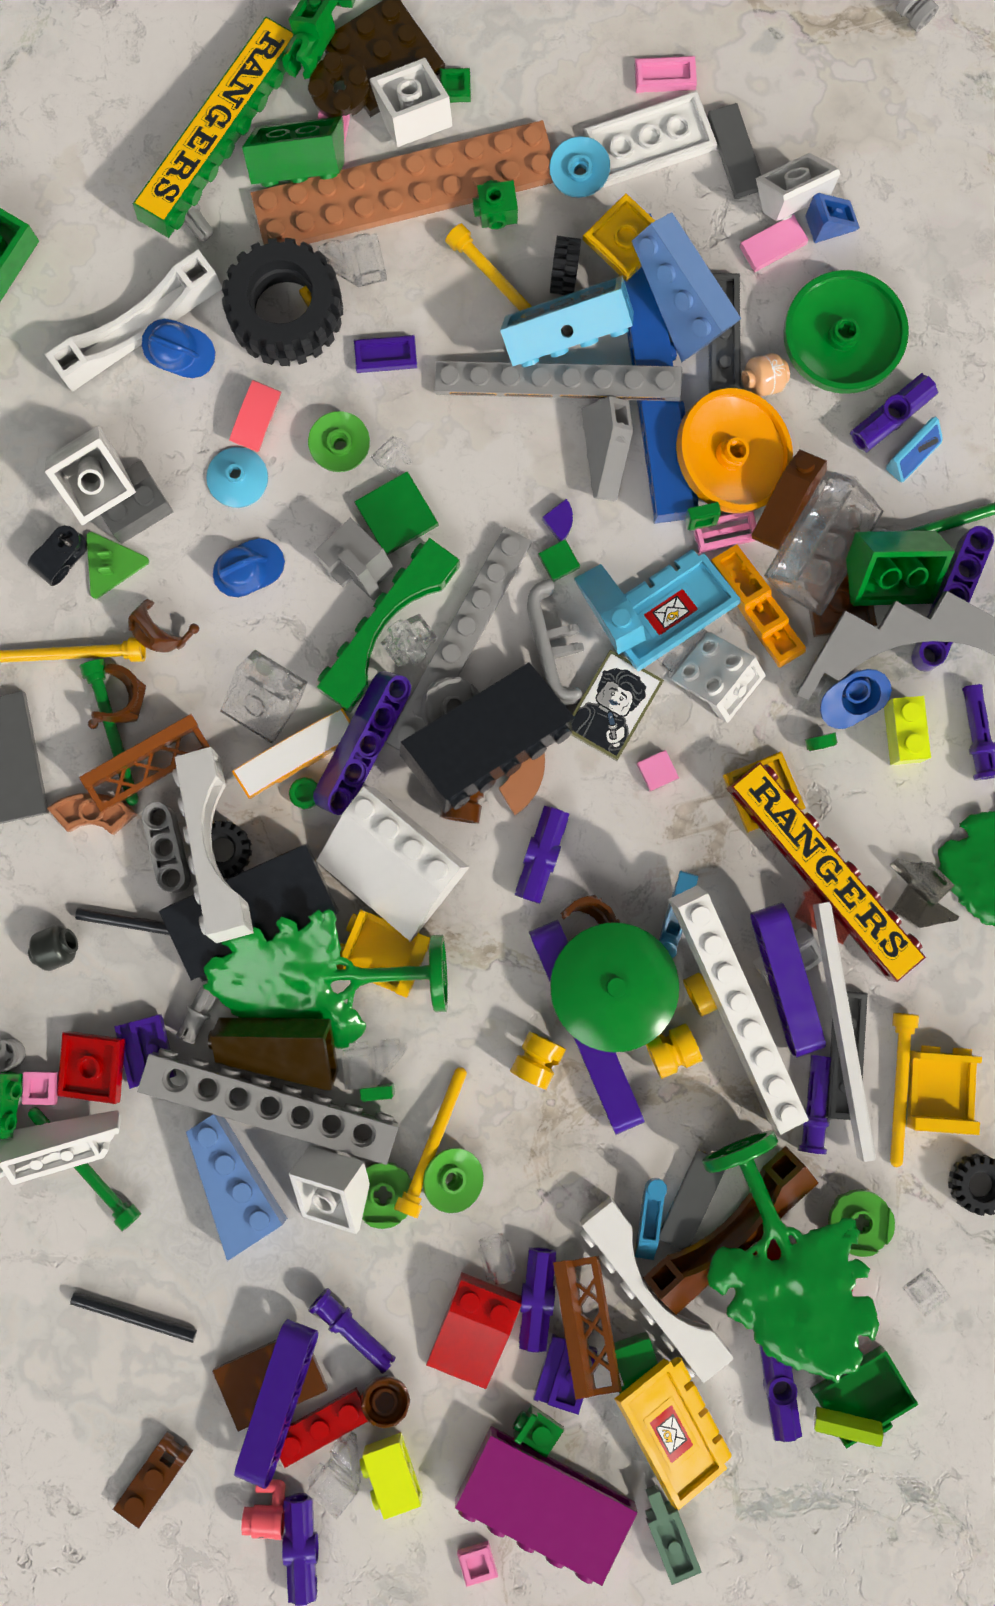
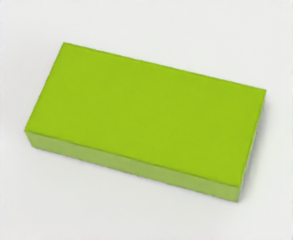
(848, 1426)

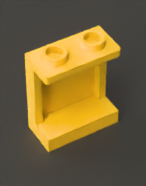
(379, 945)
(942, 1091)

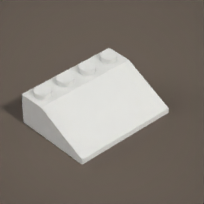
(390, 862)

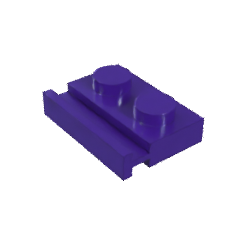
(140, 1040)
(555, 1379)

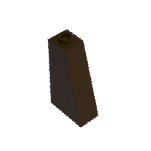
(278, 1047)

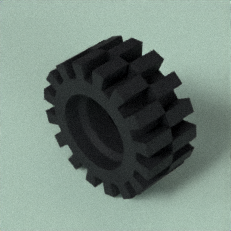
(565, 265)
(241, 847)
(961, 1180)

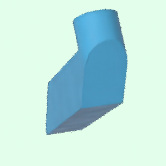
(671, 929)
(650, 1218)

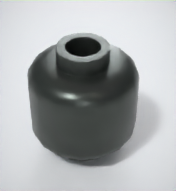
(52, 947)

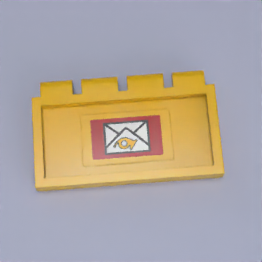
(674, 1430)

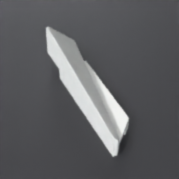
(57, 1146)

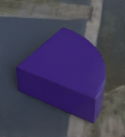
(560, 520)

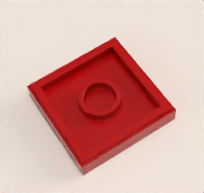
(91, 1067)

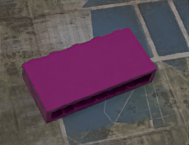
(545, 1507)

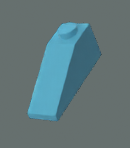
(611, 608)

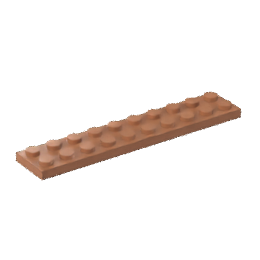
(403, 186)

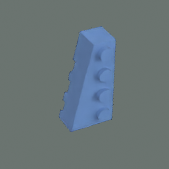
(683, 287)
(233, 1186)

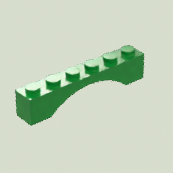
(426, 574)

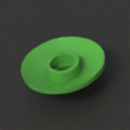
(339, 427)
(464, 1186)

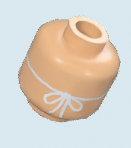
(766, 374)

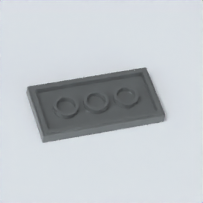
(20, 772)

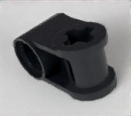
(55, 557)

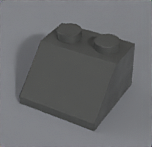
(140, 509)

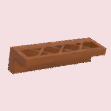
(136, 754)
(575, 1329)

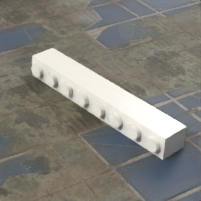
(738, 1009)

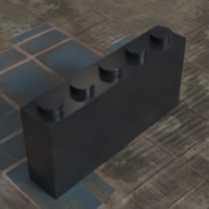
(487, 737)
(278, 888)

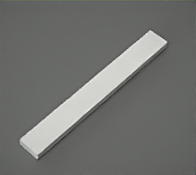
(844, 1032)

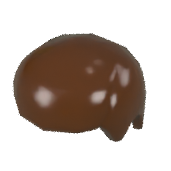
(385, 1401)

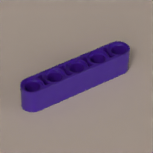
(960, 586)
(374, 733)
(788, 979)
(276, 1403)

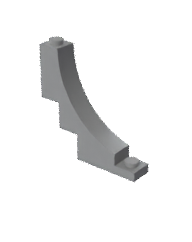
(857, 641)

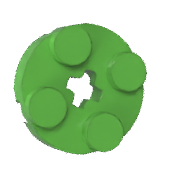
(396, 1181)
(875, 1209)

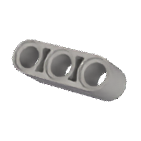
(155, 836)

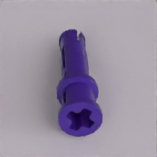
(982, 746)
(814, 1130)
(341, 1321)

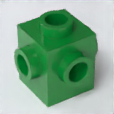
(496, 204)

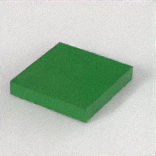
(396, 513)

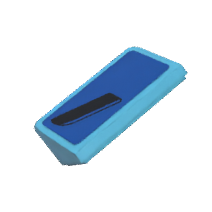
(916, 450)

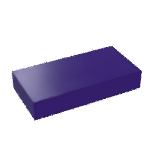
(385, 354)

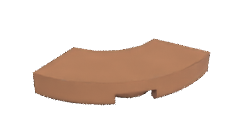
(523, 784)
(82, 811)

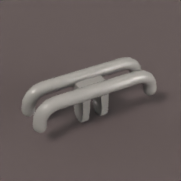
(542, 640)

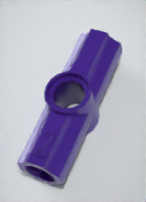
(906, 402)
(542, 854)
(537, 1300)
(782, 1406)
(300, 1549)

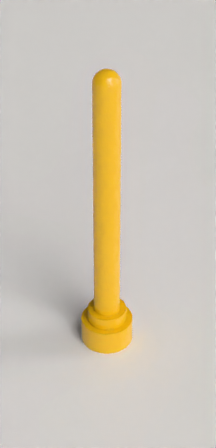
(460, 240)
(128, 649)
(904, 1026)
(410, 1201)

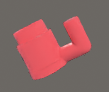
(266, 1520)

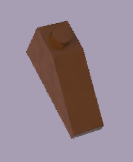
(789, 498)

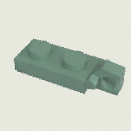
(670, 1538)

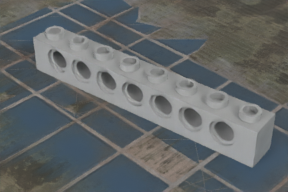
(157, 1084)

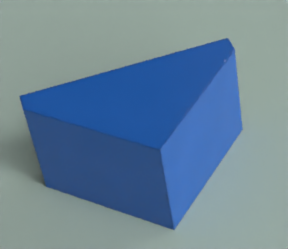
(830, 217)

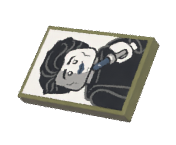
(614, 705)

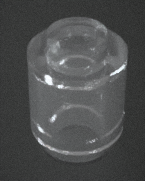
(497, 1258)

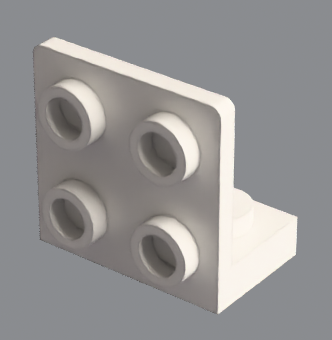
(720, 675)

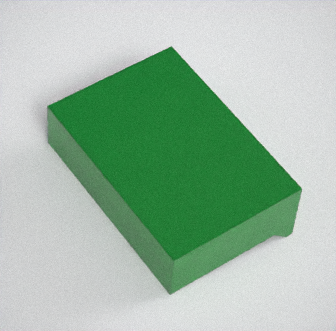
(870, 1393)

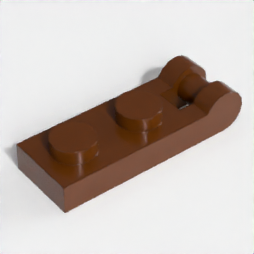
(152, 1481)

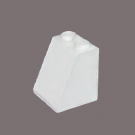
(89, 475)

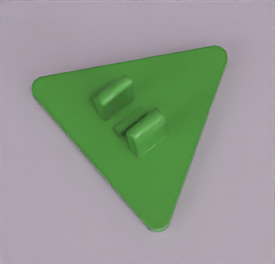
(110, 564)

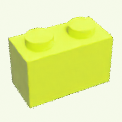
(907, 730)
(391, 1476)

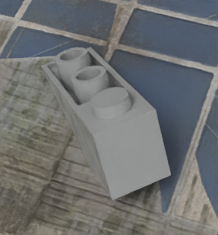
(608, 440)

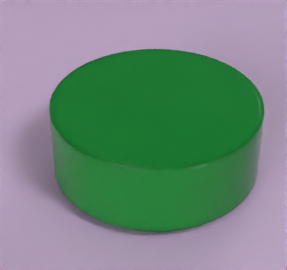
(821, 741)
(302, 793)

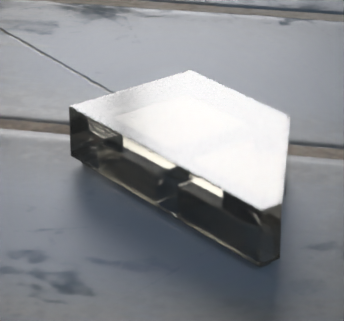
(924, 879)
(918, 913)

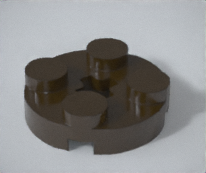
(338, 68)

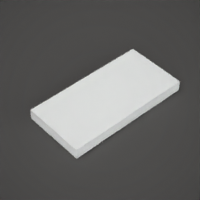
(654, 137)

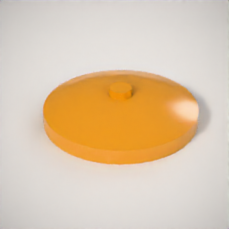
(733, 449)

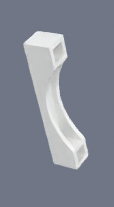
(92, 352)
(201, 785)
(696, 1341)

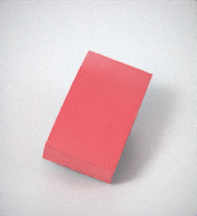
(255, 415)

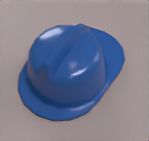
(178, 348)
(248, 567)
(855, 698)

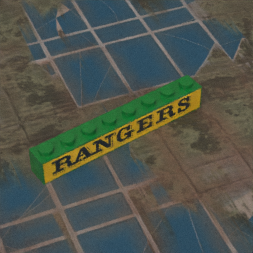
(214, 130)

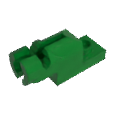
(312, 32)

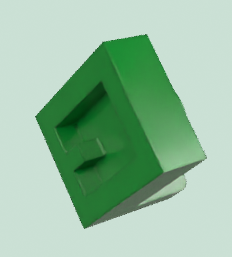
(537, 1430)

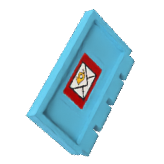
(678, 605)

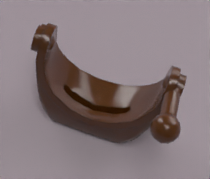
(151, 635)
(136, 693)
(594, 907)

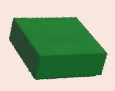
(456, 84)
(702, 516)
(559, 560)
(381, 1092)

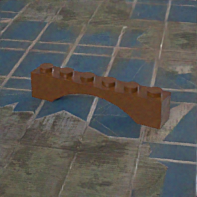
(684, 1273)

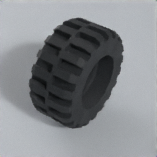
(277, 264)

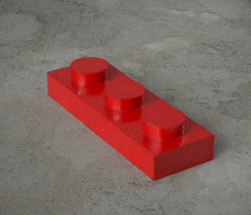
(322, 1427)

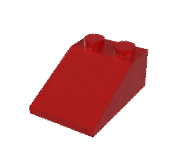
(474, 1330)

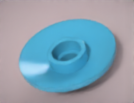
(576, 154)
(244, 489)

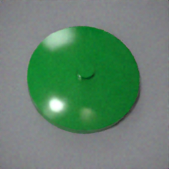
(845, 331)
(614, 987)

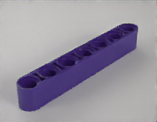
(601, 1065)

